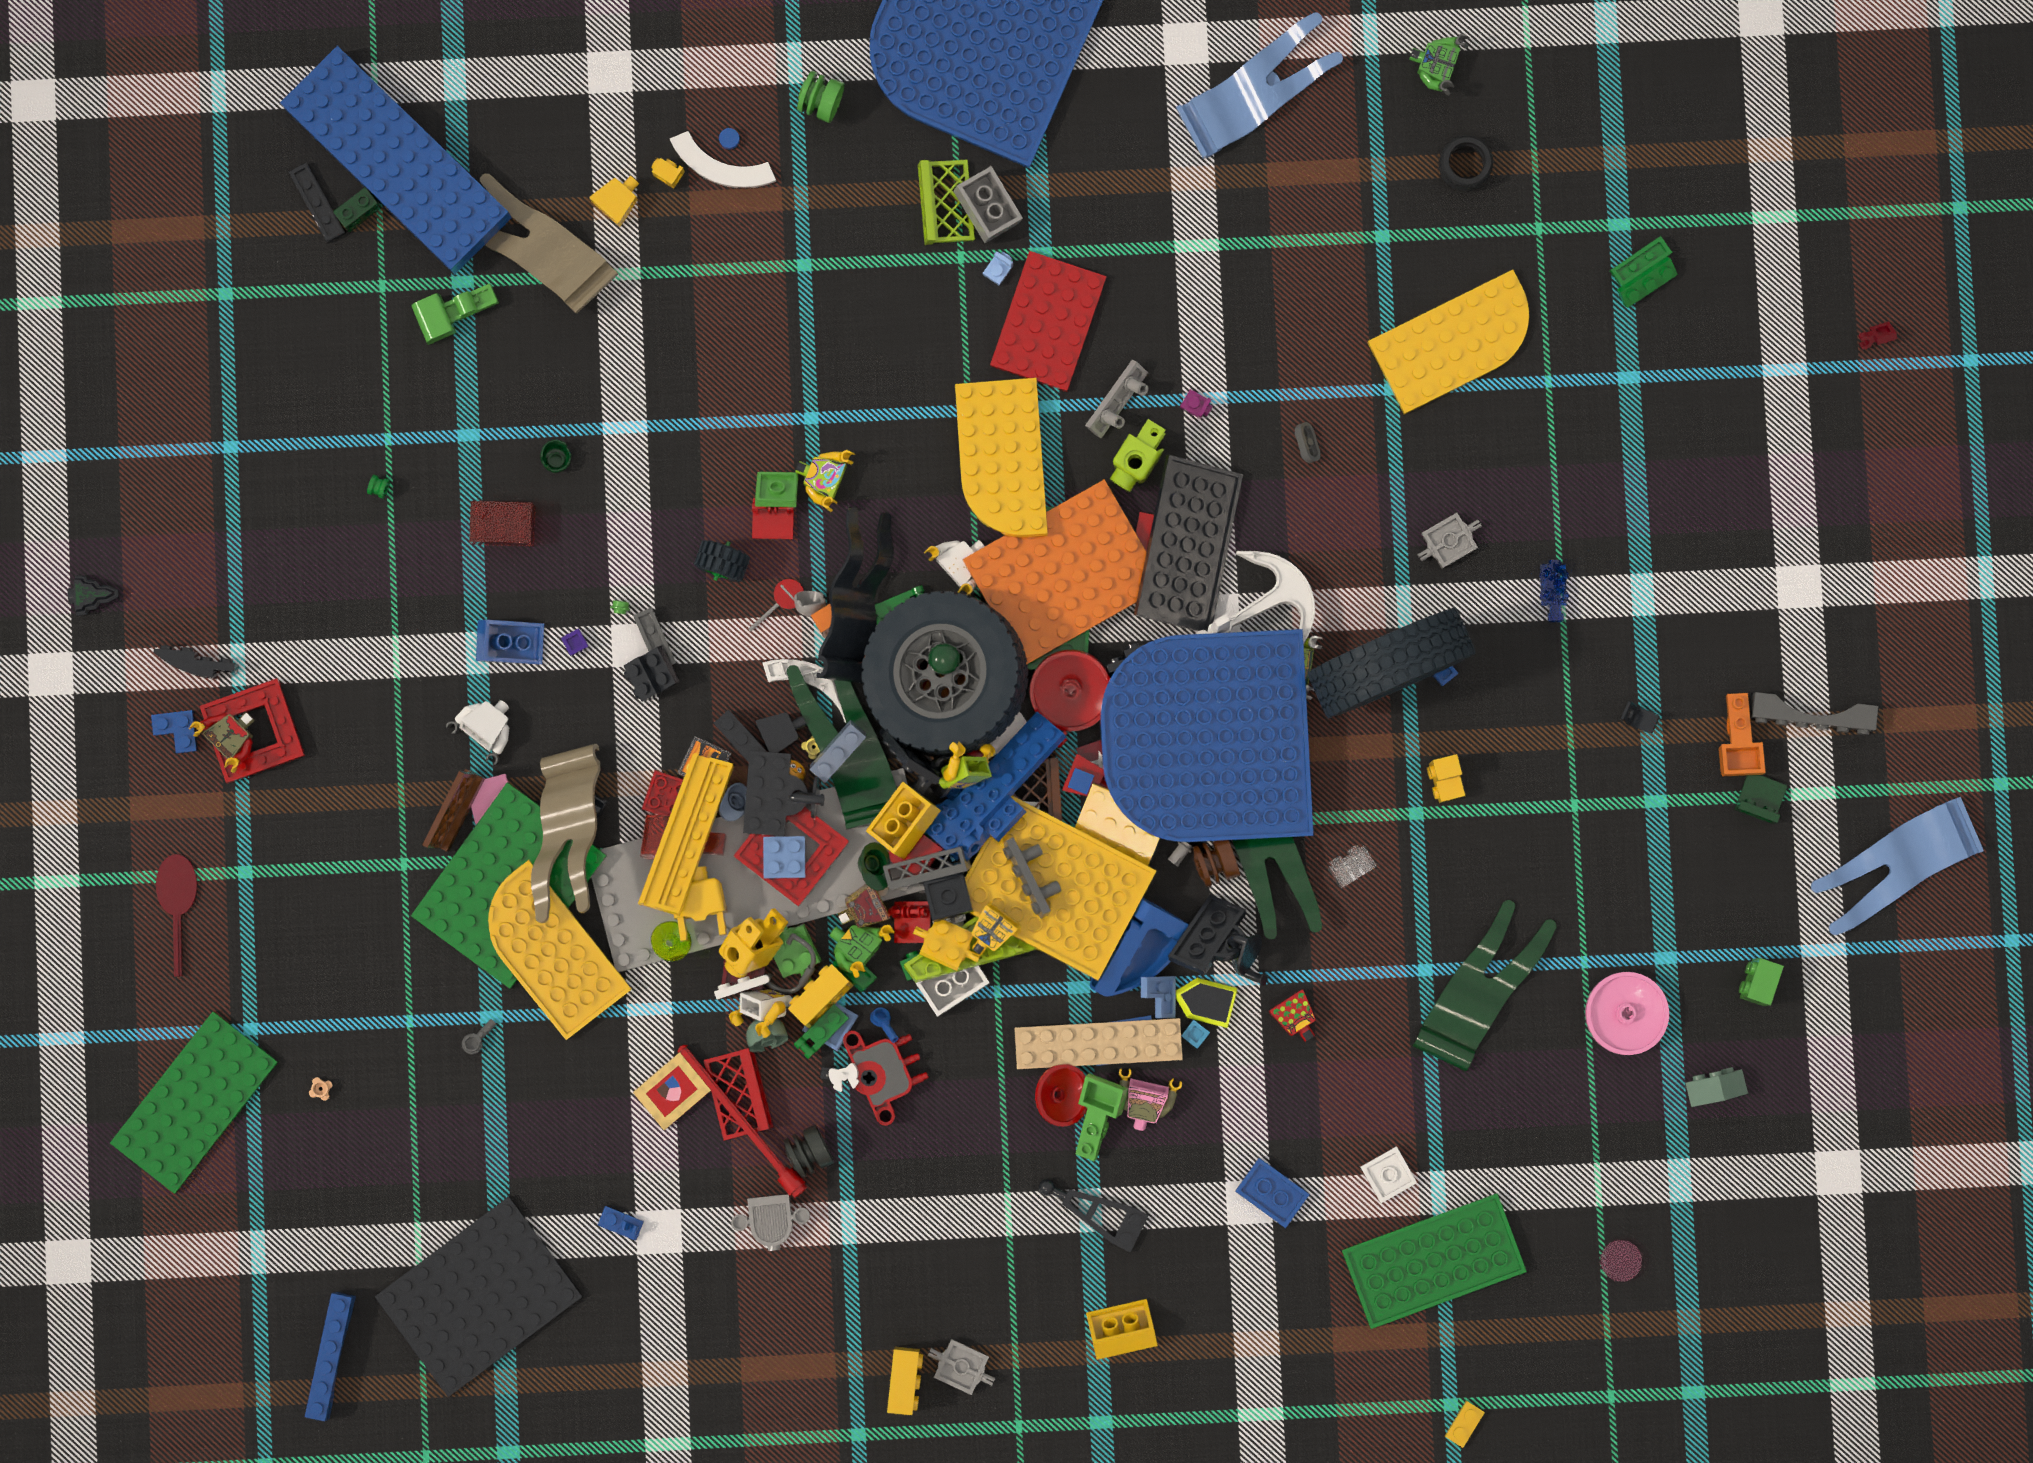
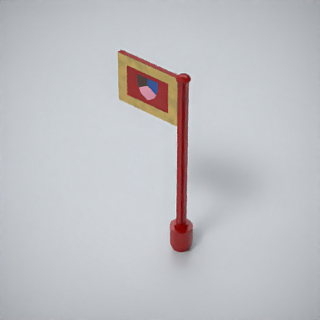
(681, 1086)

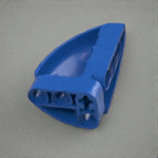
(1141, 949)

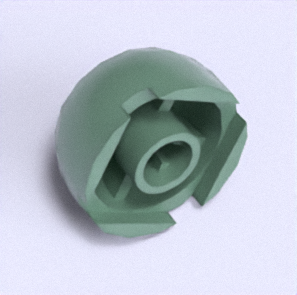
(777, 1036)

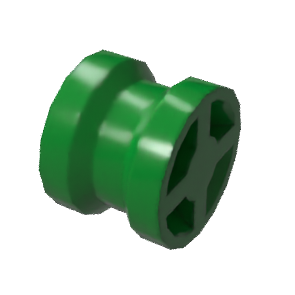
(378, 486)

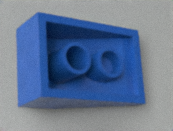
(509, 642)

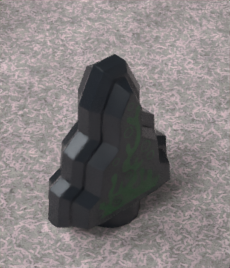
(89, 595)

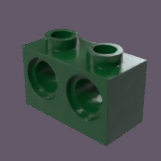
(357, 209)

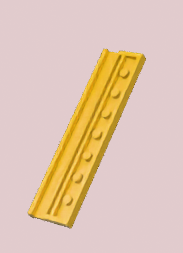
(686, 834)

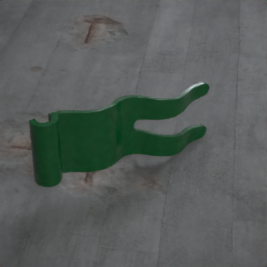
(865, 778)
(1252, 856)
(1473, 1000)

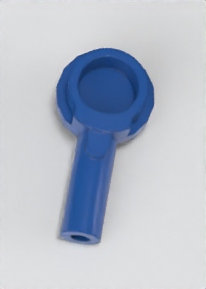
(881, 1018)

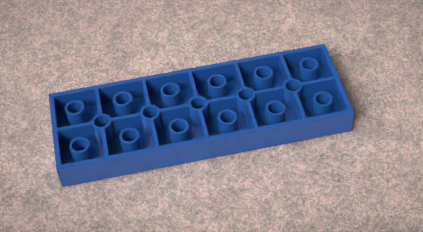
(396, 160)

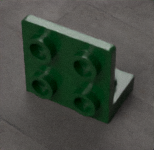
(1761, 798)

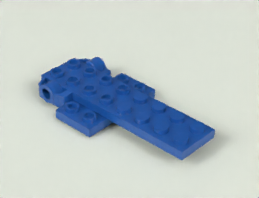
(987, 807)

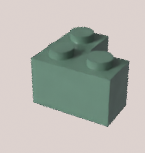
(1716, 1088)

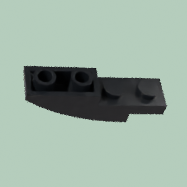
(188, 662)

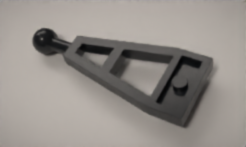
(1129, 1227)

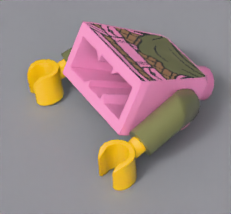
(1147, 1100)

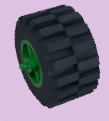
(722, 561)

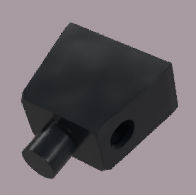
(780, 731)

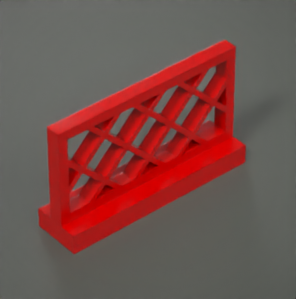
(755, 1088)

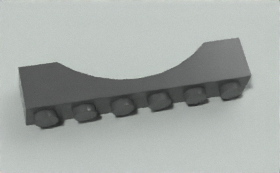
(1772, 708)

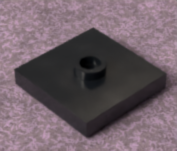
(948, 896)

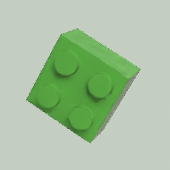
(1760, 981)

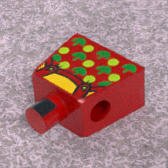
(1295, 1015)

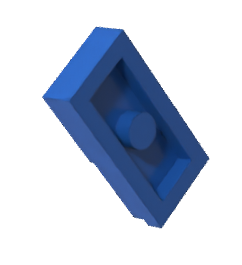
(620, 1223)

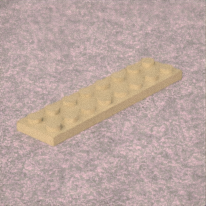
(1098, 1043)

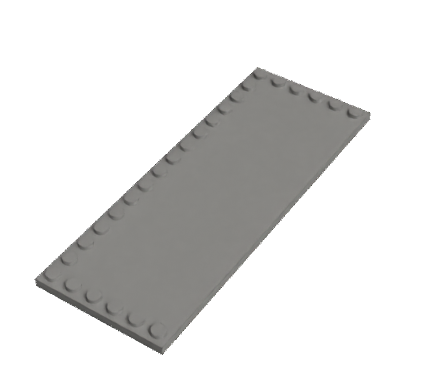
(624, 874)

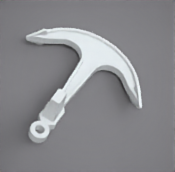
(1289, 589)

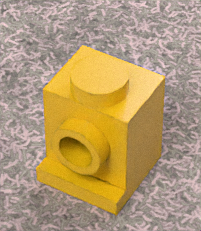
(667, 172)

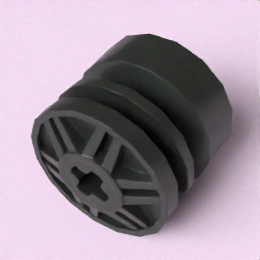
(808, 1151)

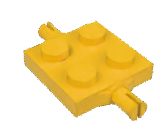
(947, 944)

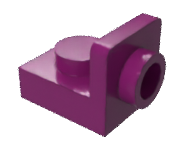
(1196, 404)

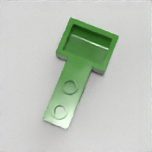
(438, 317)
(1102, 1100)

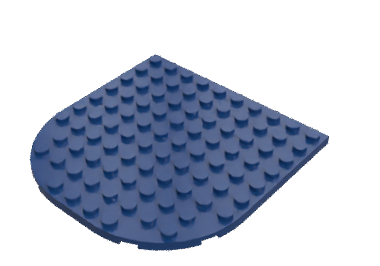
(981, 65)
(1211, 737)

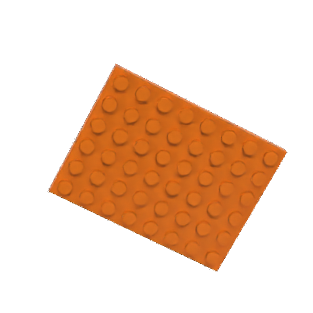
(1065, 580)

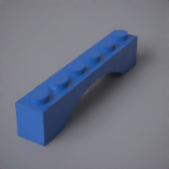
(328, 1358)

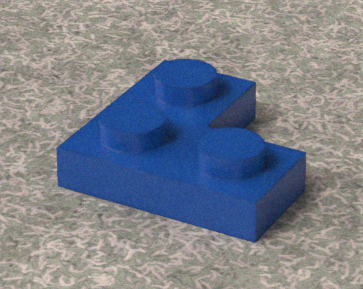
(177, 724)

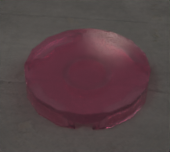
(1620, 1260)

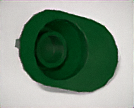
(871, 865)

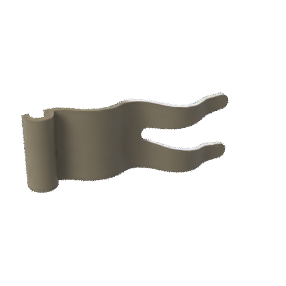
(550, 252)
(566, 815)

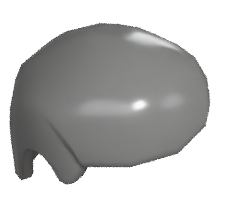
(809, 602)

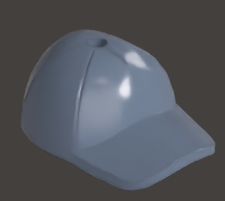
(733, 802)

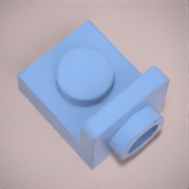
(998, 268)

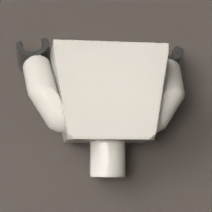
(485, 725)

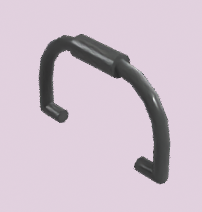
(806, 975)

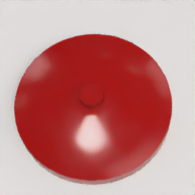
(1069, 689)

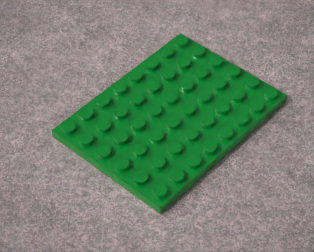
(499, 844)

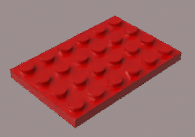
(1048, 321)

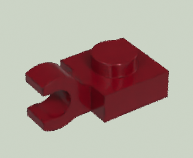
(1880, 334)

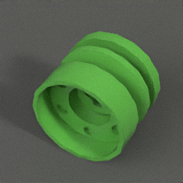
(819, 96)

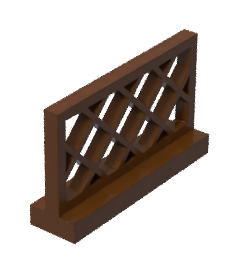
(1053, 788)
(454, 810)

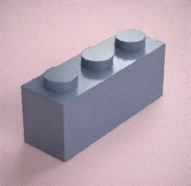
(837, 751)

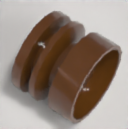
(1215, 862)

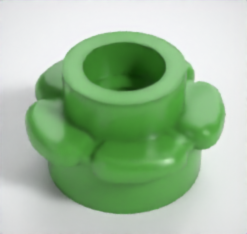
(620, 607)

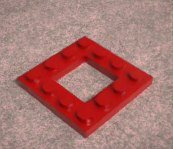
(272, 697)
(797, 889)

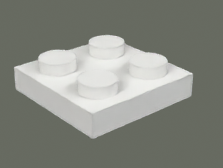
(1388, 1174)

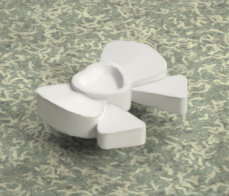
(849, 1072)

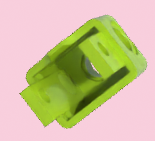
(1139, 447)

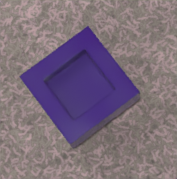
(574, 642)

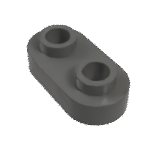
(1307, 442)

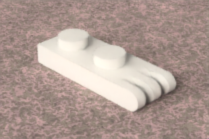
(743, 984)

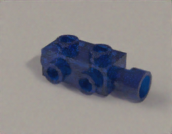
(1552, 587)

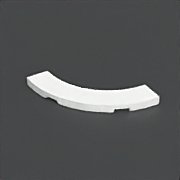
(719, 172)
(777, 670)

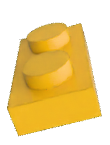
(1464, 1424)

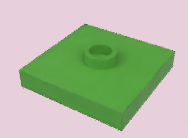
(776, 489)

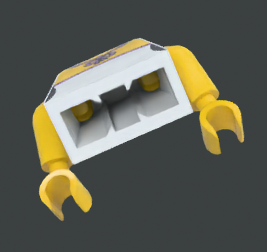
(762, 1006)

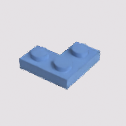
(1164, 991)

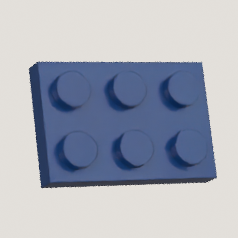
(1272, 1192)

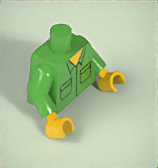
(858, 946)

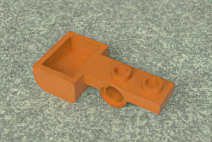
(1741, 755)

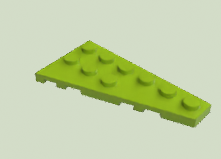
(923, 968)

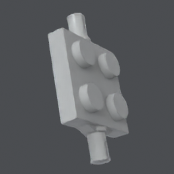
(1449, 540)
(961, 1366)

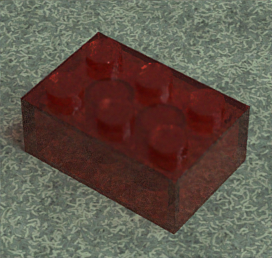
(502, 523)

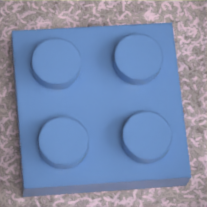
(784, 857)

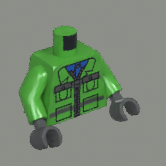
(1439, 61)

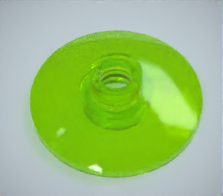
(669, 932)

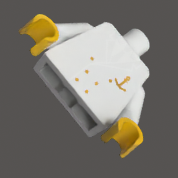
(950, 559)

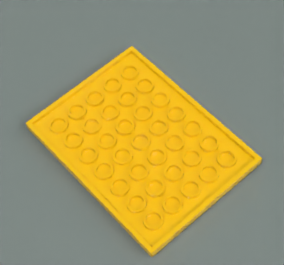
(1095, 897)

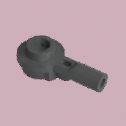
(473, 1042)

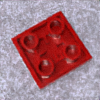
(662, 793)

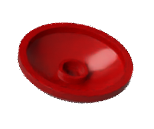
(1063, 1108)

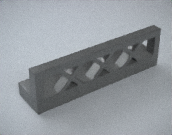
(930, 873)

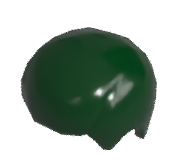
(555, 456)
(944, 658)

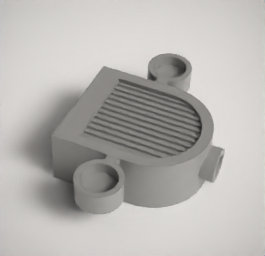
(770, 1219)

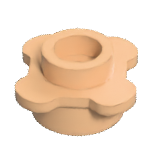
(315, 1092)

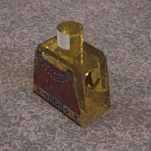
(864, 907)

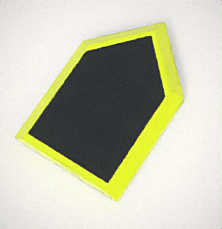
(1207, 1001)

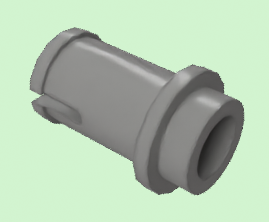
(1179, 853)

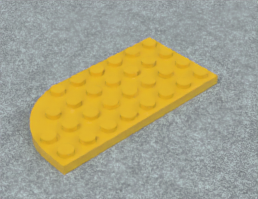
(1453, 342)
(1002, 455)
(554, 958)

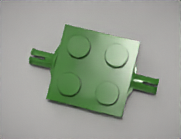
(794, 957)

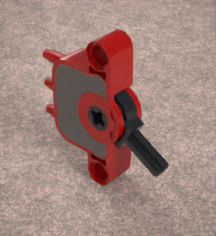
(887, 1067)

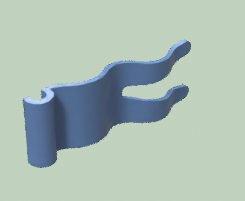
(1246, 98)
(1912, 855)

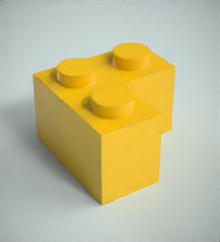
(1446, 778)

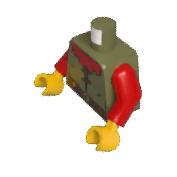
(228, 736)

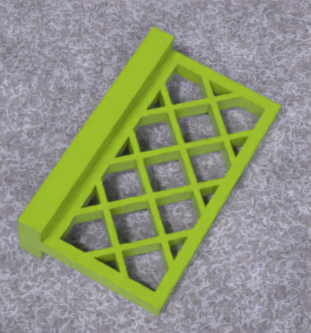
(928, 199)

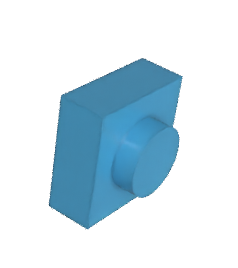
(1195, 1034)

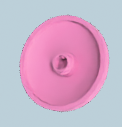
(1627, 1013)

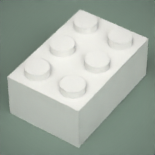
(950, 989)

